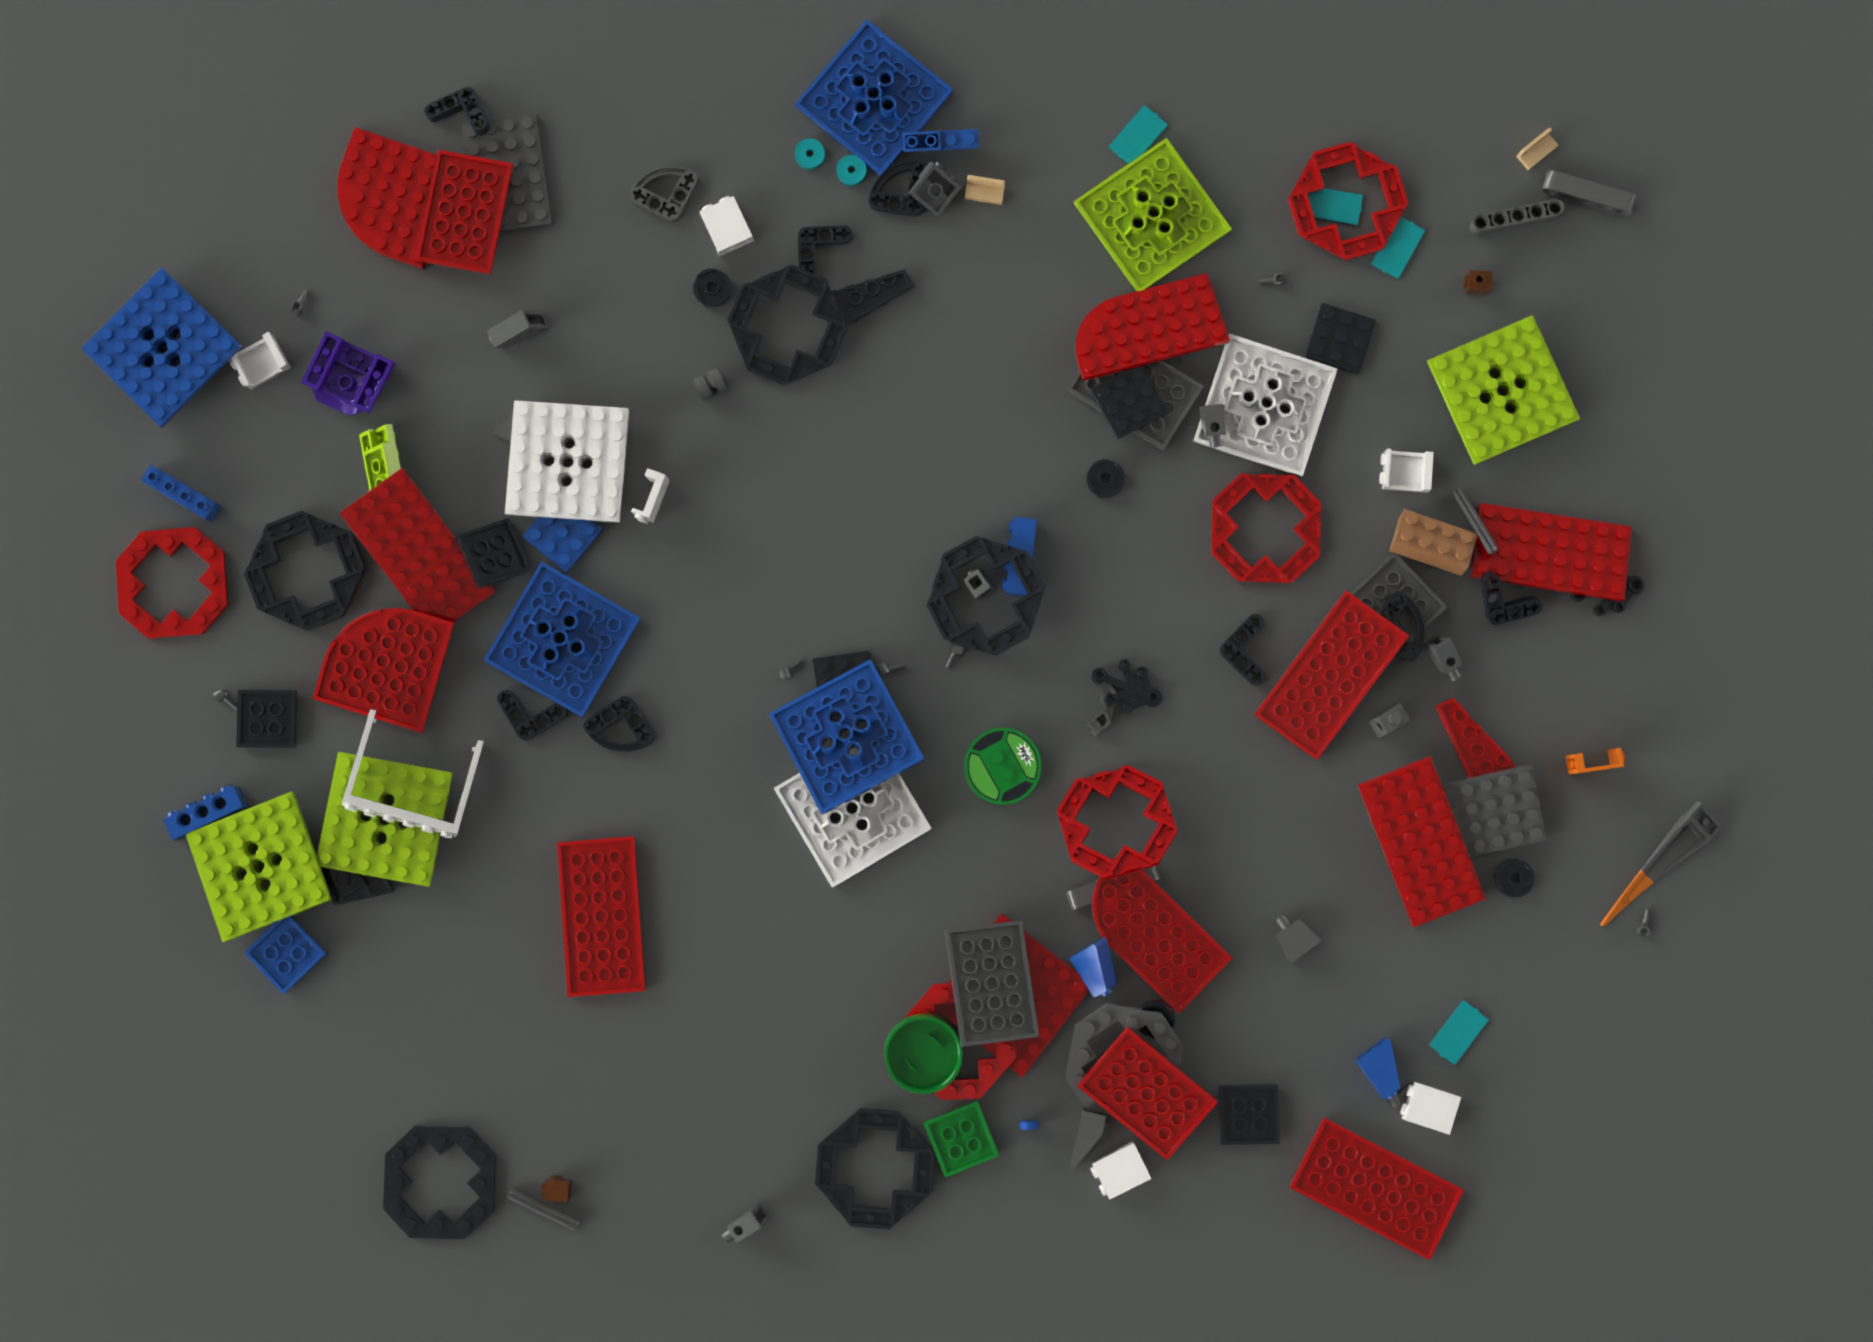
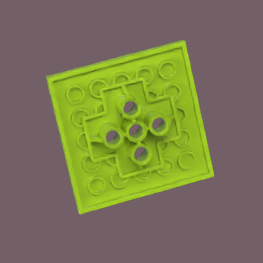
(1146, 252)
(1514, 354)
(353, 843)
(227, 849)

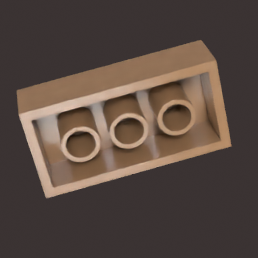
(1433, 542)

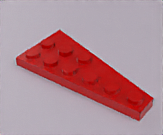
(1473, 746)

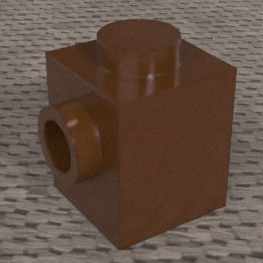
(1478, 282)
(556, 1189)

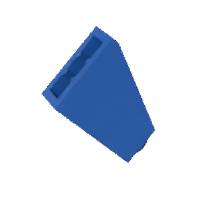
(1096, 967)
(1380, 1068)

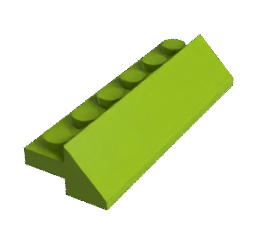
(379, 454)

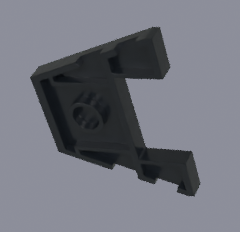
(351, 887)

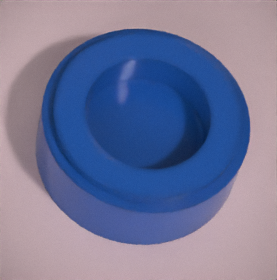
(1029, 1124)

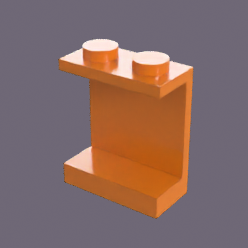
(1576, 765)

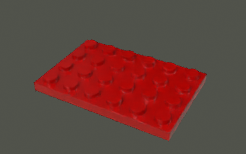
(464, 212)
(1147, 1093)

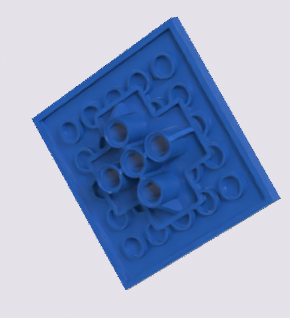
(877, 132)
(125, 349)
(570, 677)
(883, 746)

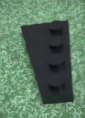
(865, 297)

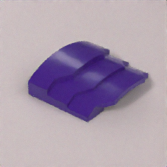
(346, 375)

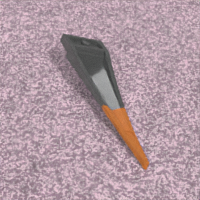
(1684, 838)

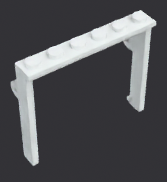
(408, 818)

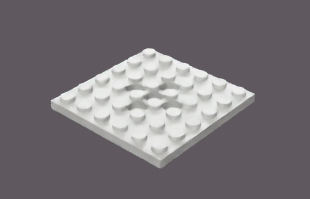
(1301, 386)
(542, 433)
(842, 847)

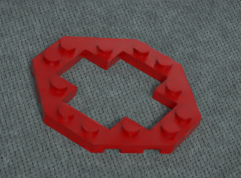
(1328, 236)
(1266, 486)
(130, 586)
(1128, 859)
(988, 1068)

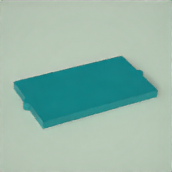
(1138, 135)
(1336, 206)
(1398, 248)
(1458, 1032)

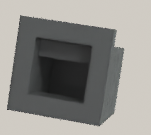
(972, 580)

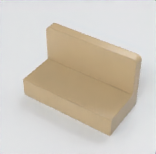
(1537, 149)
(985, 189)

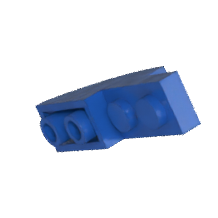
(940, 140)

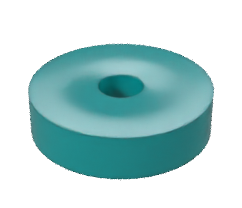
(806, 146)
(845, 164)

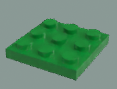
(961, 1139)

